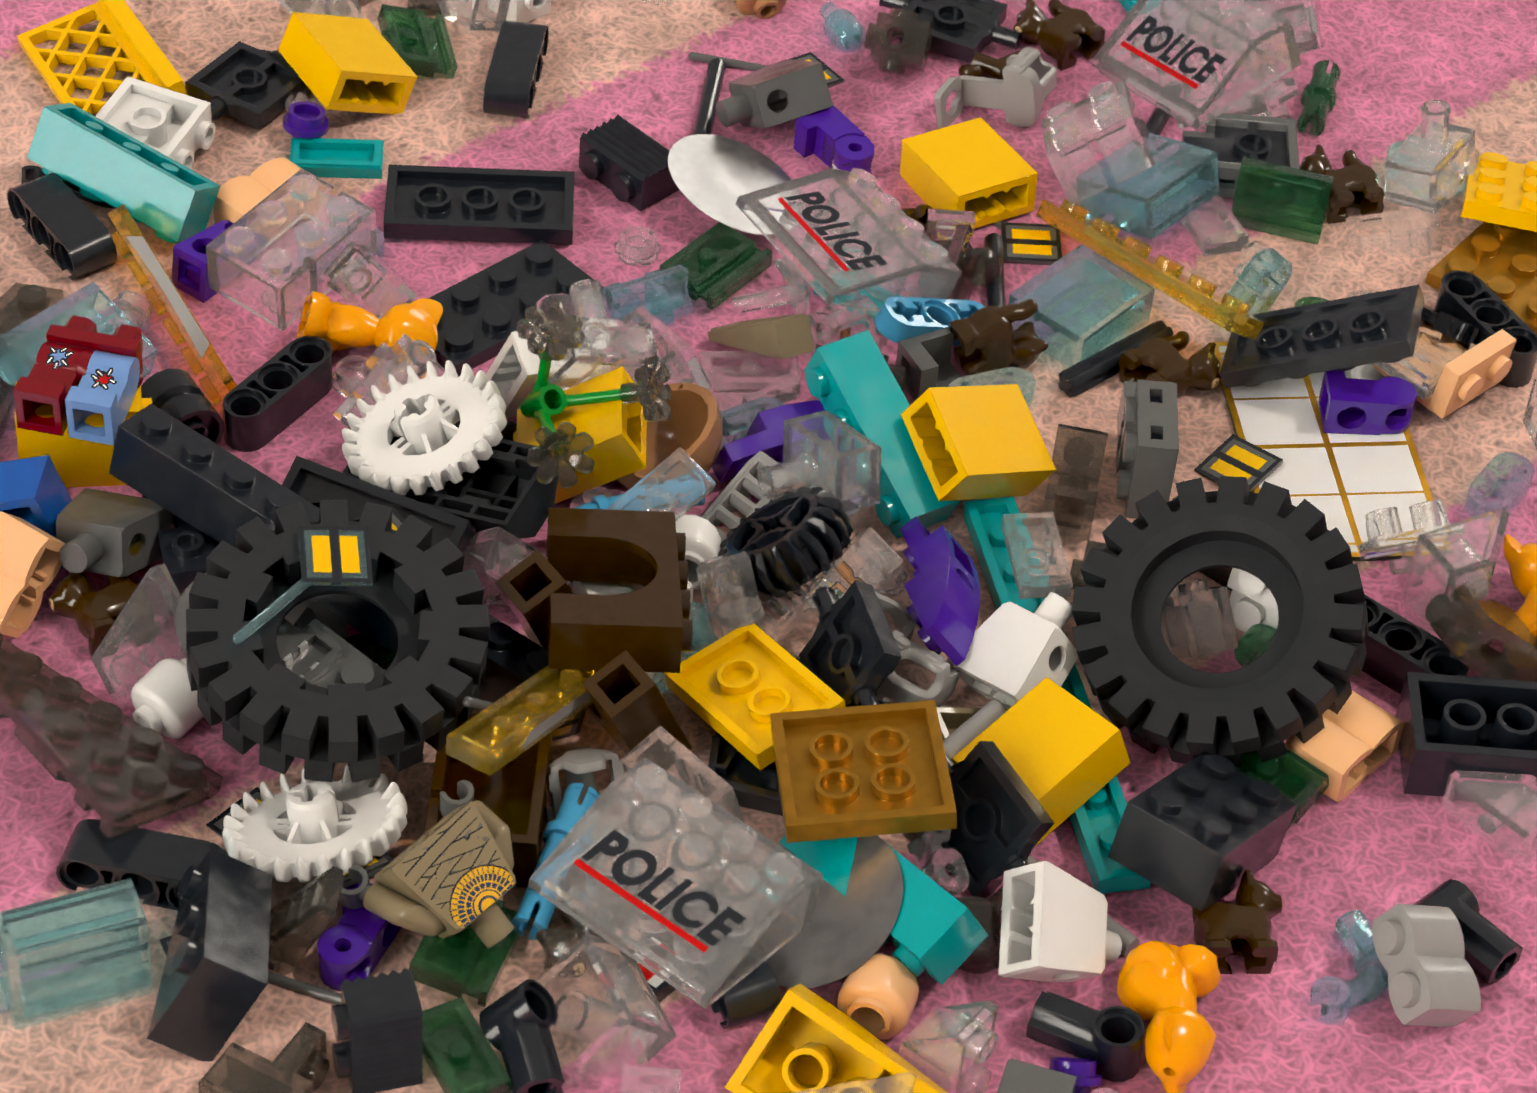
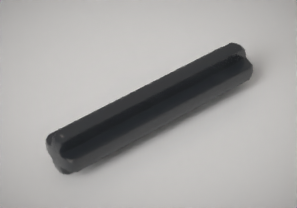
(1105, 362)

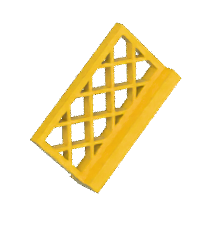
(116, 29)

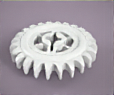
(424, 418)
(315, 826)

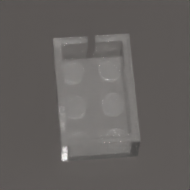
(1100, 123)
(267, 251)

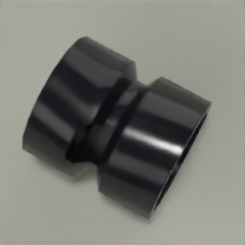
(182, 398)

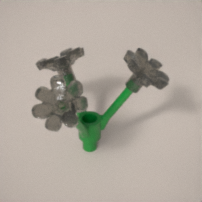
(561, 450)

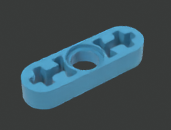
(913, 316)

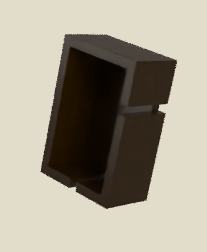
(513, 793)

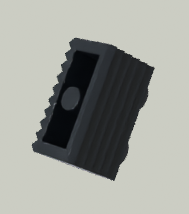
(626, 163)
(379, 1033)

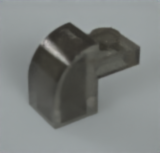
(1075, 483)
(297, 1068)

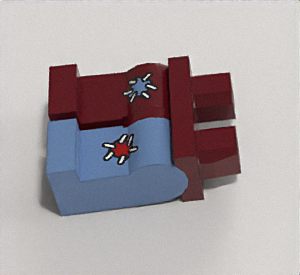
(80, 377)

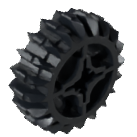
(791, 539)

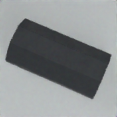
(497, 494)

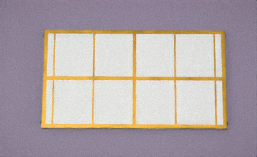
(1332, 471)

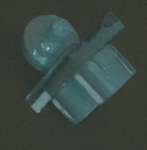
(659, 292)

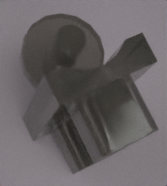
(977, 265)

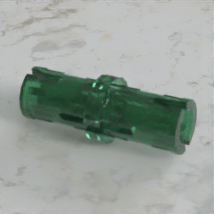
(1318, 98)

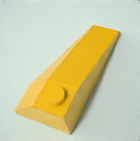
(816, 1047)

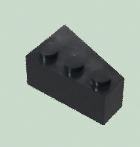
(214, 956)

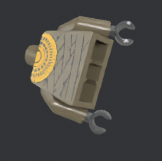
(445, 875)

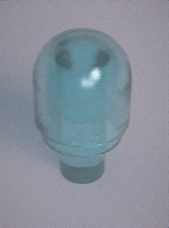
(842, 28)

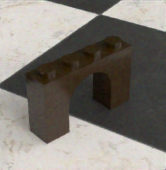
(630, 551)
(621, 691)

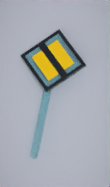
(326, 559)

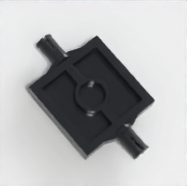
(962, 25)
(246, 84)
(851, 644)
(995, 817)

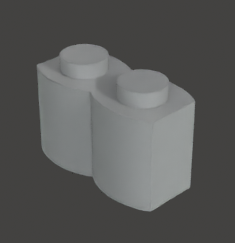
(1426, 965)

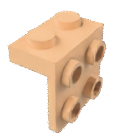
(1468, 373)

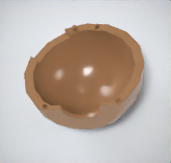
(694, 427)

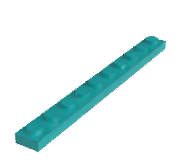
(1101, 815)

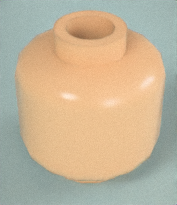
(880, 996)

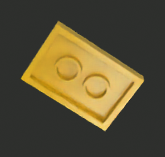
(1502, 192)
(742, 682)

